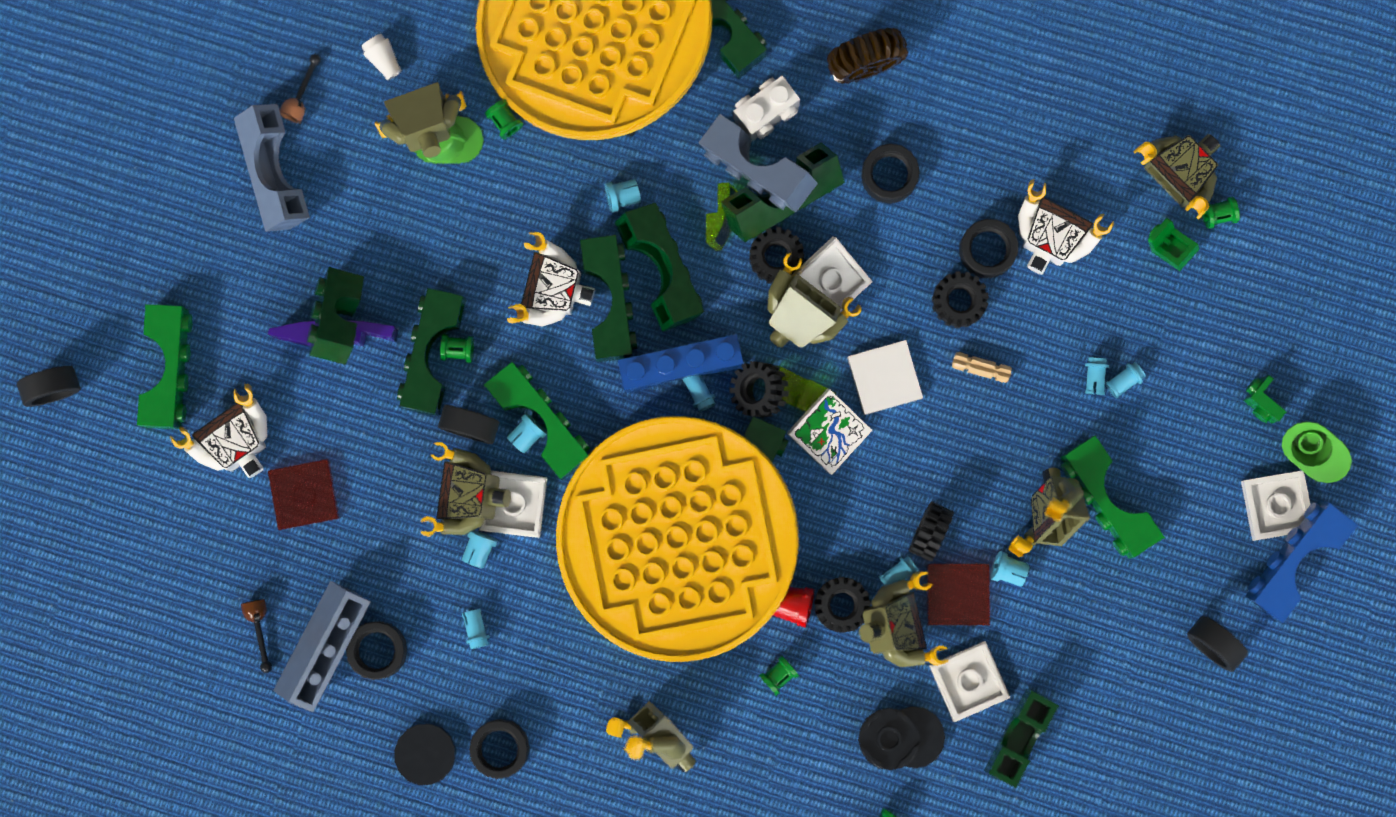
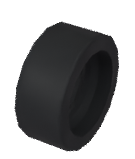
(894, 151)
(997, 227)
(48, 386)
(468, 424)
(1217, 643)
(399, 656)
(476, 752)

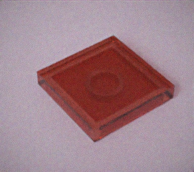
(303, 494)
(958, 594)

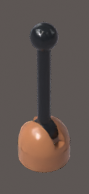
(293, 108)

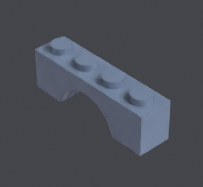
(260, 137)
(783, 181)

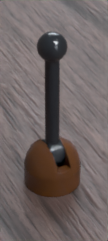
(254, 612)

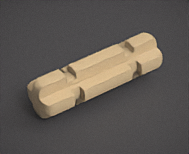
(981, 367)

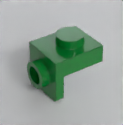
(1172, 244)
(1264, 407)

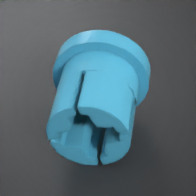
(622, 194)
(526, 433)
(478, 548)
(1008, 569)

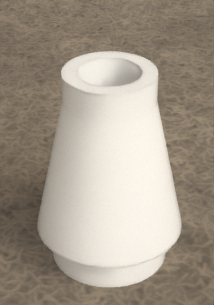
(381, 55)

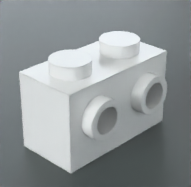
(765, 109)

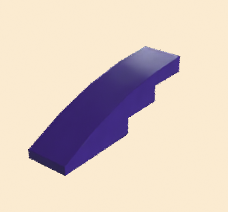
(298, 332)

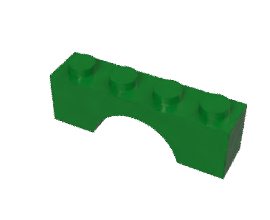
(513, 391)
(164, 404)
(1131, 531)

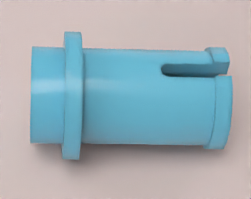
(1096, 373)
(1125, 379)
(699, 392)
(900, 571)
(475, 629)

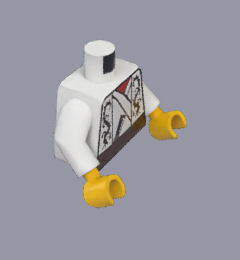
(1055, 232)
(550, 286)
(230, 438)

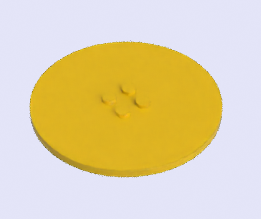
(592, 62)
(677, 538)

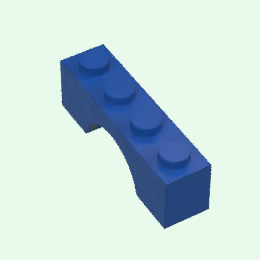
(680, 362)
(1276, 587)

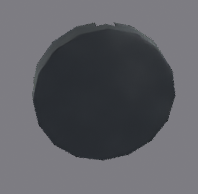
(931, 736)
(889, 739)
(425, 754)

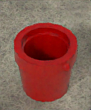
(796, 606)

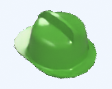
(461, 147)
(1317, 452)

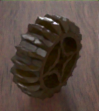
(867, 55)

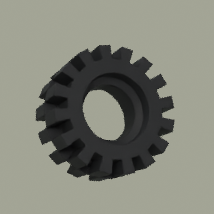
(770, 238)
(972, 286)
(744, 389)
(931, 531)
(824, 598)

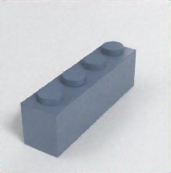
(321, 646)

